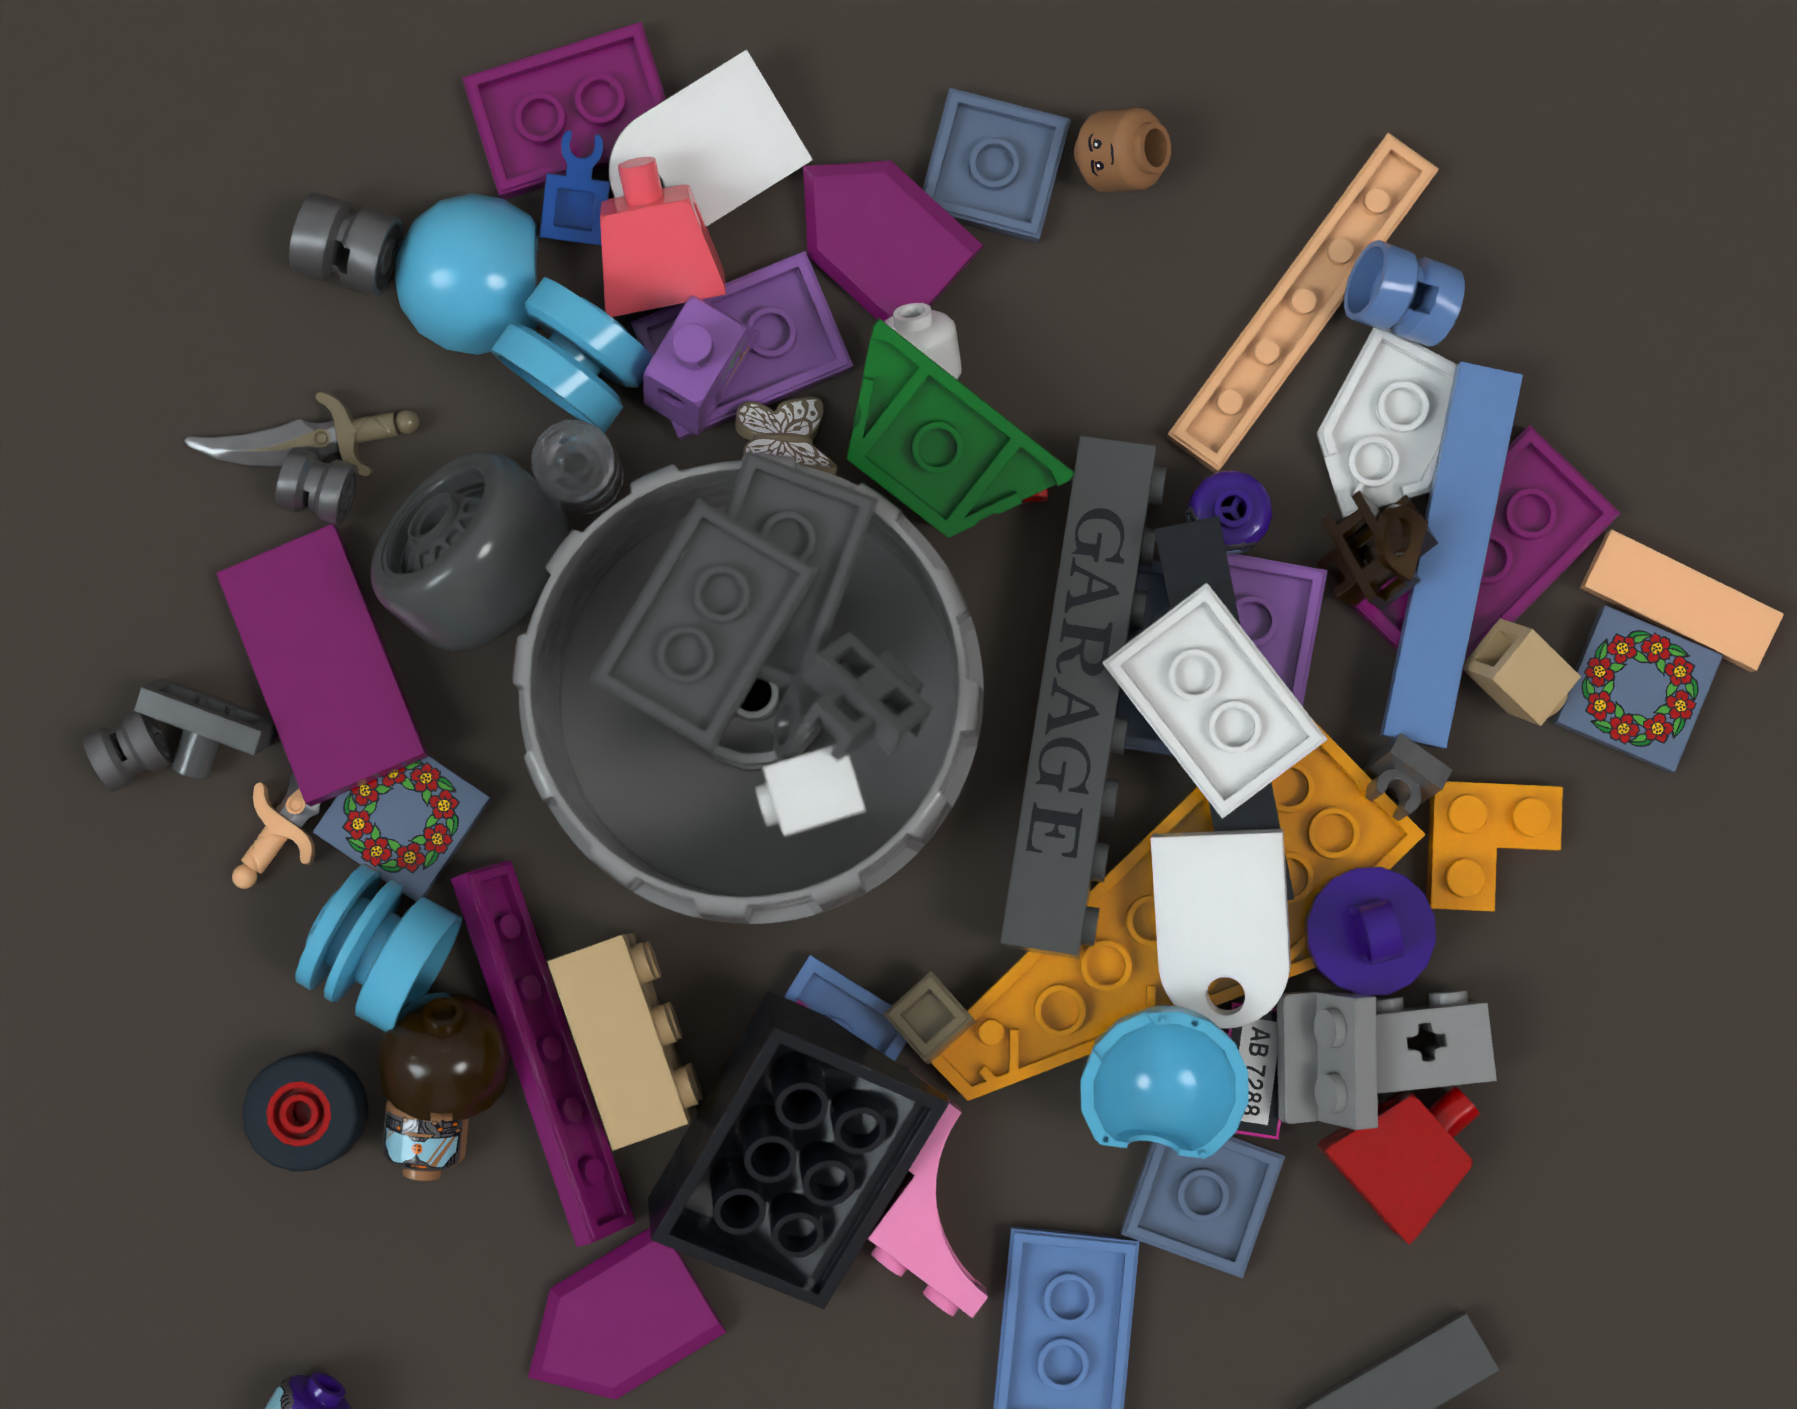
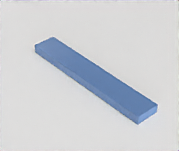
(1451, 572)

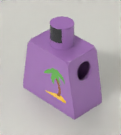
(696, 363)

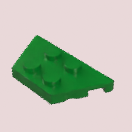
(940, 441)

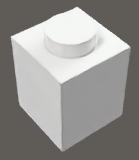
(809, 792)

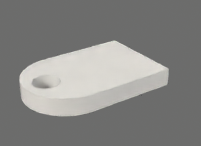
(717, 137)
(1222, 916)

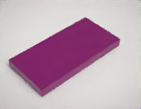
(1538, 529)
(322, 665)

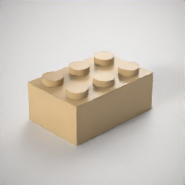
(626, 1039)

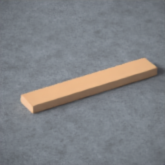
(1300, 304)

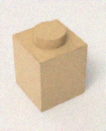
(1521, 672)

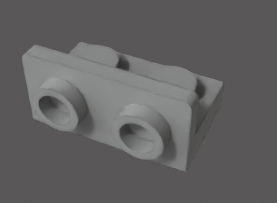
(1327, 1058)

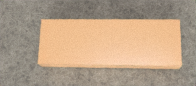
(1681, 600)

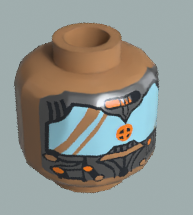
(422, 1145)

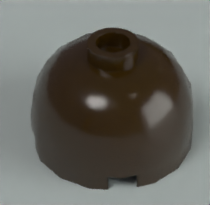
(444, 1057)

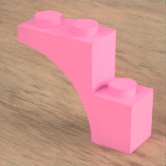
(913, 1236)

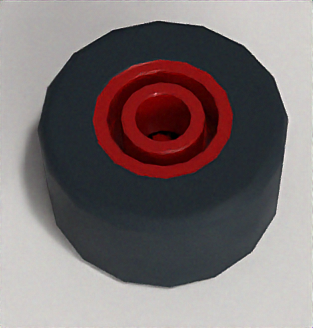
(327, 1107)

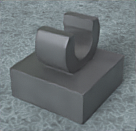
(1405, 773)

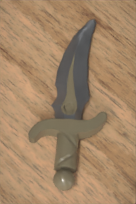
(340, 435)

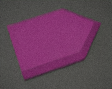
(882, 235)
(623, 1320)

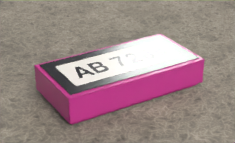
(1259, 1052)

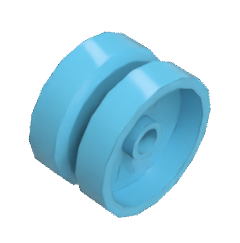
(579, 348)

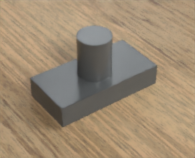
(205, 724)

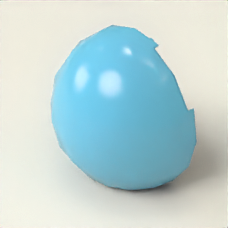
(467, 271)
(1165, 1081)

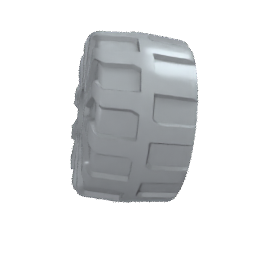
(689, 819)

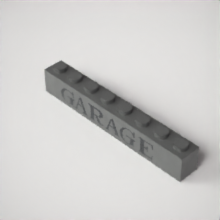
(1079, 699)

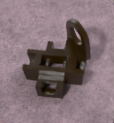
(1390, 547)

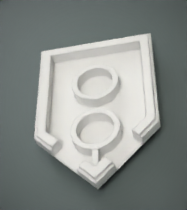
(1386, 422)

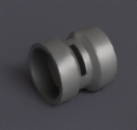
(316, 486)
(127, 750)

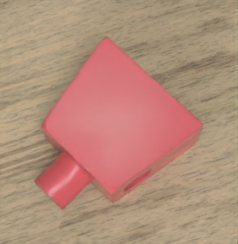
(655, 244)

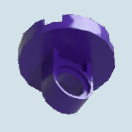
(1370, 931)

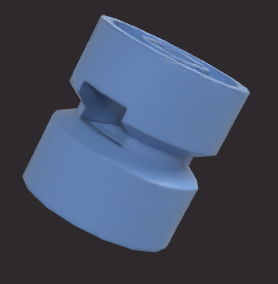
(1404, 293)

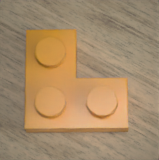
(1469, 826)

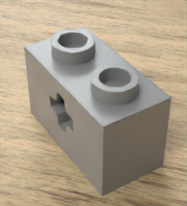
(1460, 1049)

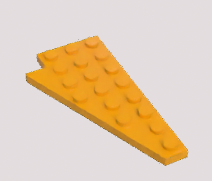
(1057, 1006)

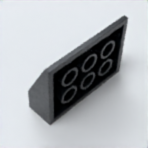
(793, 1153)

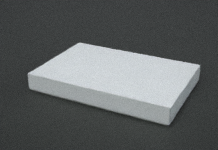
(1214, 700)

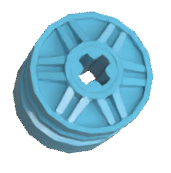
(369, 944)

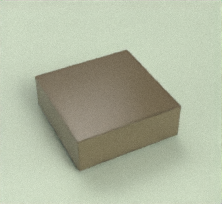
(929, 1017)

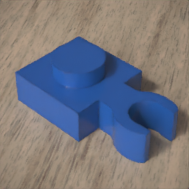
(574, 199)

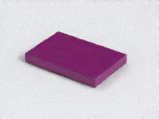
(575, 87)

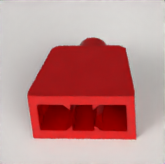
(1408, 1161)

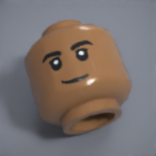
(1122, 150)

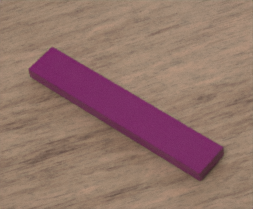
(543, 1052)

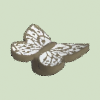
(785, 430)

